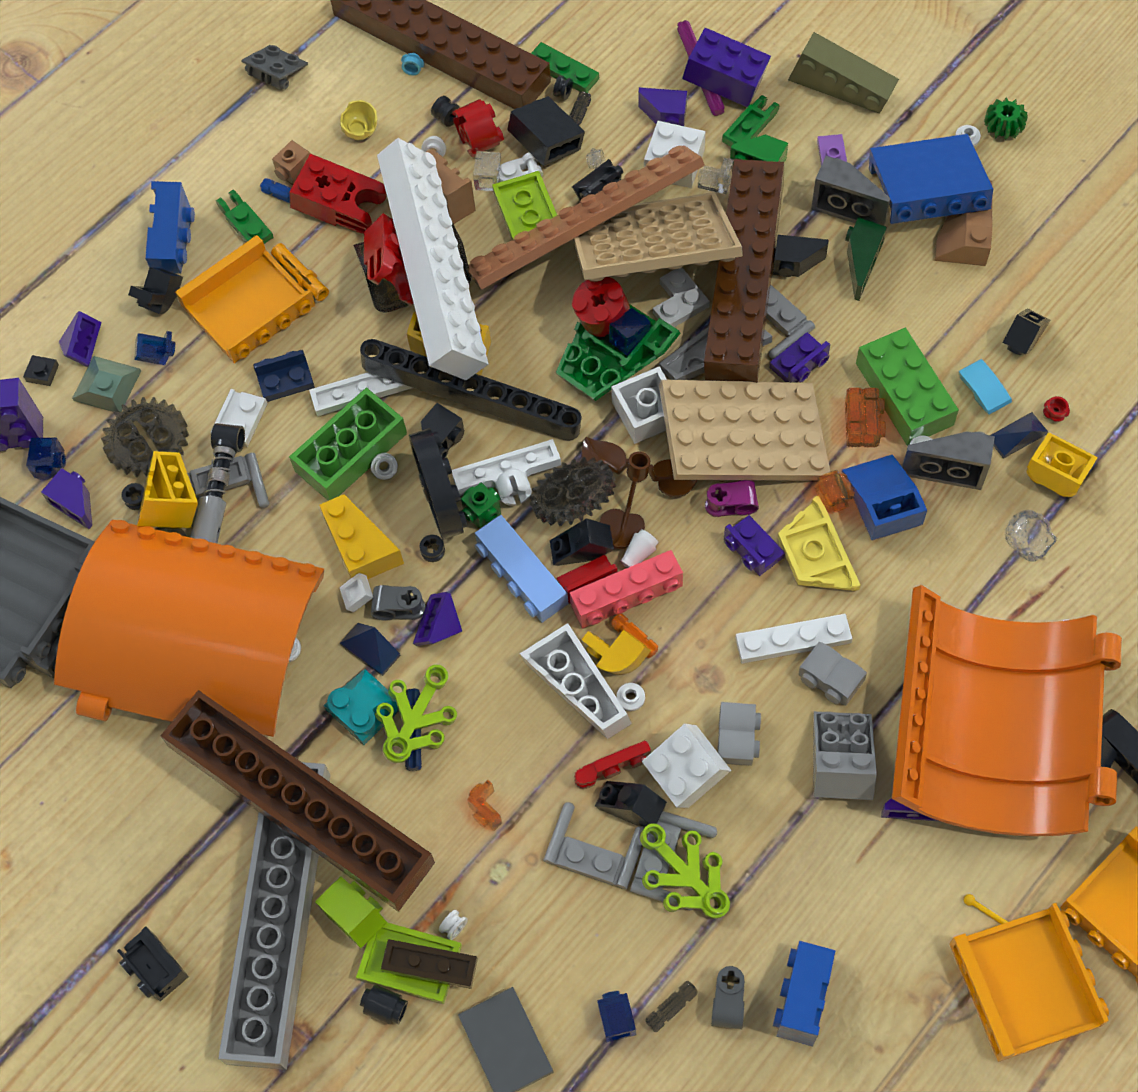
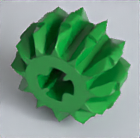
(1005, 118)

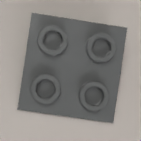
(273, 66)

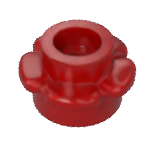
(1056, 403)

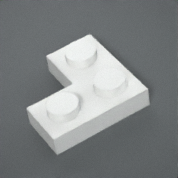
(685, 298)

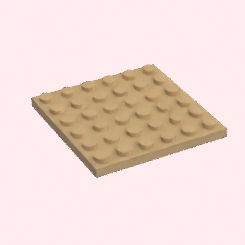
(658, 237)

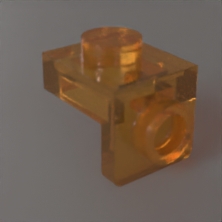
(484, 813)

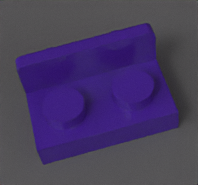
(800, 359)
(753, 544)

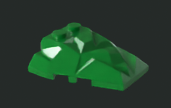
(596, 364)

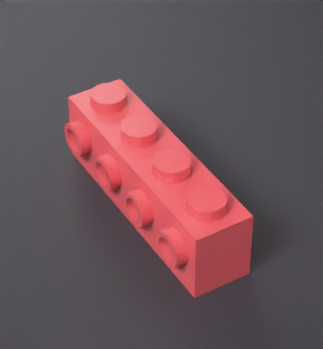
(626, 589)

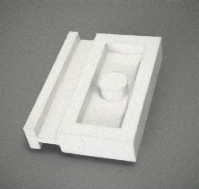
(242, 410)

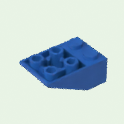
(886, 497)

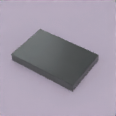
(505, 1043)

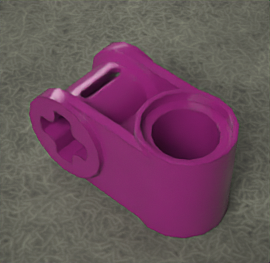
(733, 498)

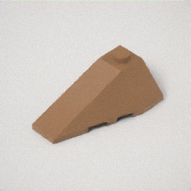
(965, 238)

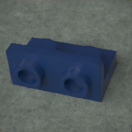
(283, 375)

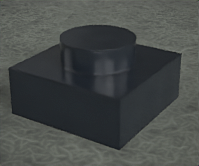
(41, 370)

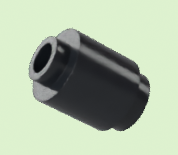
(383, 1005)

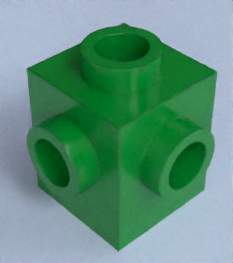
(481, 505)

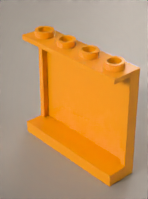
(244, 299)
(1109, 904)
(1029, 983)

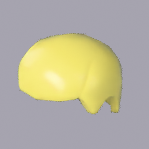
(359, 120)

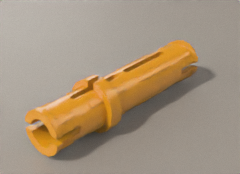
(283, 255)

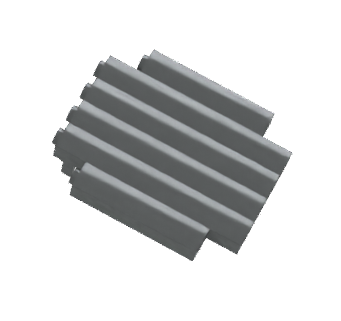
(36, 583)

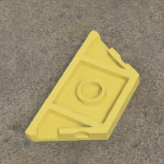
(816, 550)

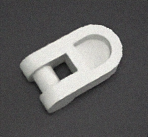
(514, 168)

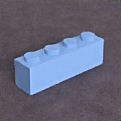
(521, 569)

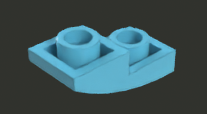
(986, 386)

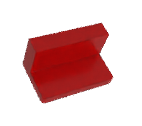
(586, 574)

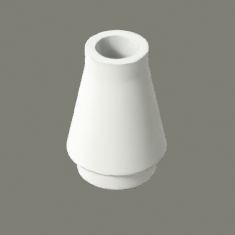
(639, 549)

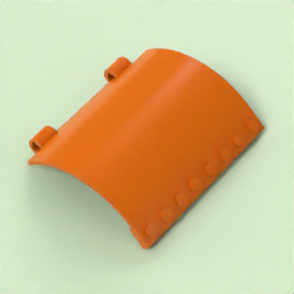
(178, 617)
(1003, 720)

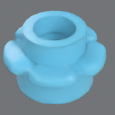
(412, 63)

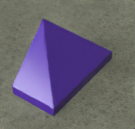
(80, 338)
(438, 620)

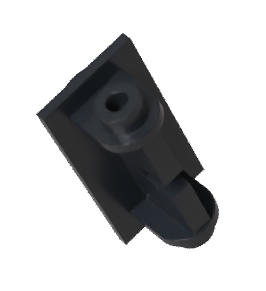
(597, 179)

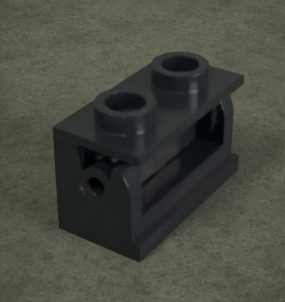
(152, 965)

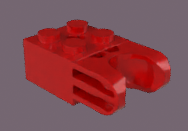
(333, 193)
(384, 257)

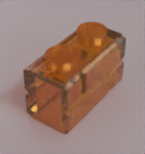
(863, 417)

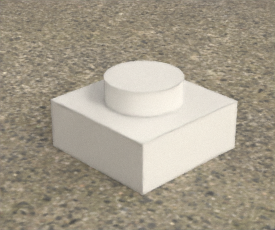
(356, 592)

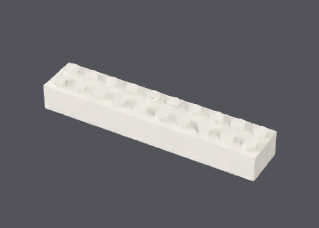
(432, 260)

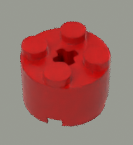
(477, 127)
(599, 305)

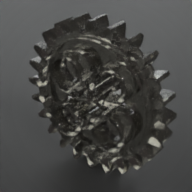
(166, 423)
(572, 491)

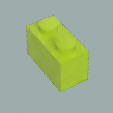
(351, 911)

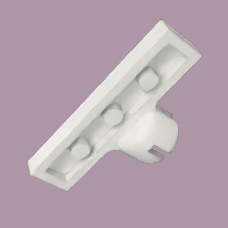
(509, 471)

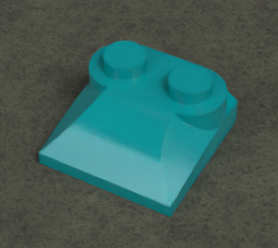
(356, 706)

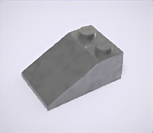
(848, 194)
(952, 459)

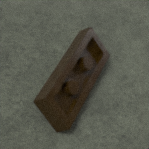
(429, 963)

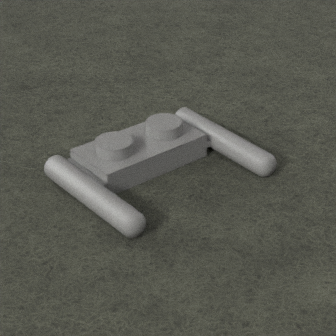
(787, 320)
(242, 472)
(590, 859)
(652, 860)

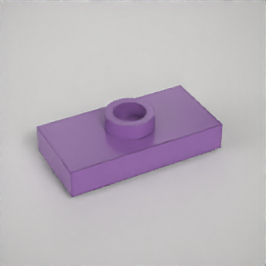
(831, 146)

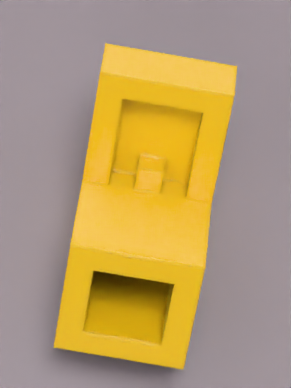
(619, 658)

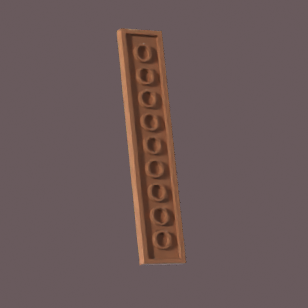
(584, 216)

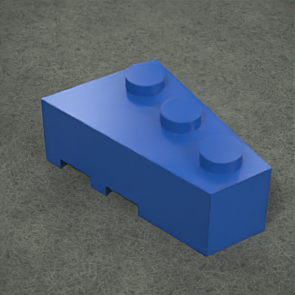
(170, 227)
(804, 993)

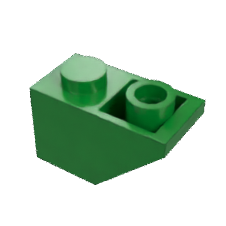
(760, 149)

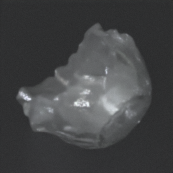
(1030, 535)

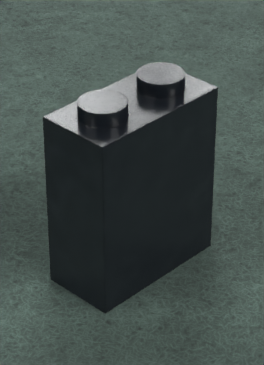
(545, 130)

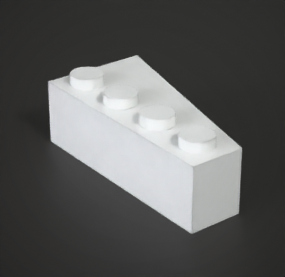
(574, 676)

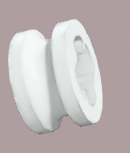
(453, 924)

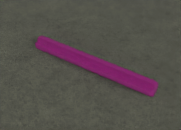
(689, 41)

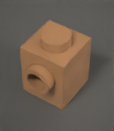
(290, 161)

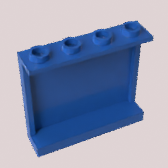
(932, 178)

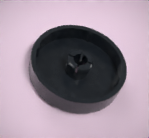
(437, 487)

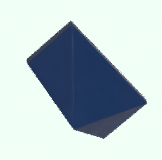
(1018, 435)
(370, 647)

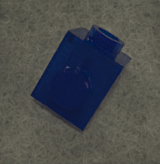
(154, 348)

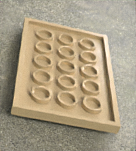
(743, 430)

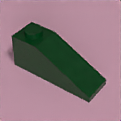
(863, 249)

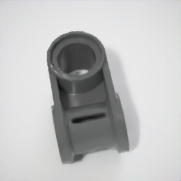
(396, 603)
(729, 1003)

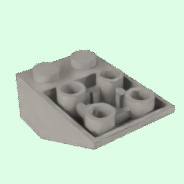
(843, 756)

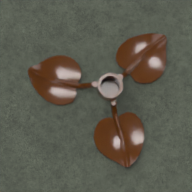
(638, 465)

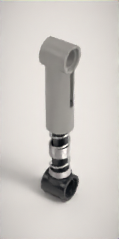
(226, 442)

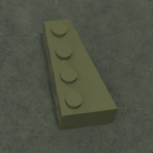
(842, 75)

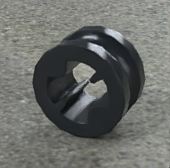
(563, 87)
(127, 494)
(427, 541)

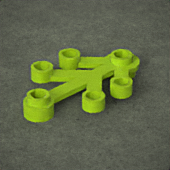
(414, 718)
(687, 874)

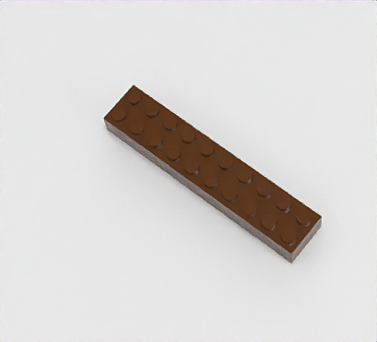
(452, 47)
(745, 282)
(299, 800)

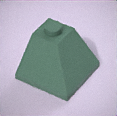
(106, 384)

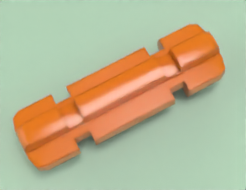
(621, 623)

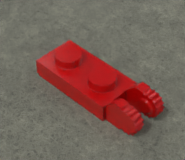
(611, 764)

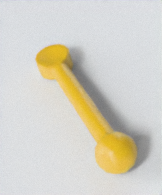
(970, 901)

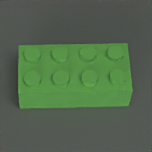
(908, 384)
(347, 444)

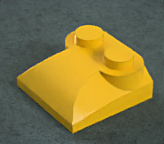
(1060, 466)

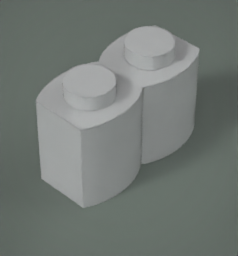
(832, 674)
(737, 733)

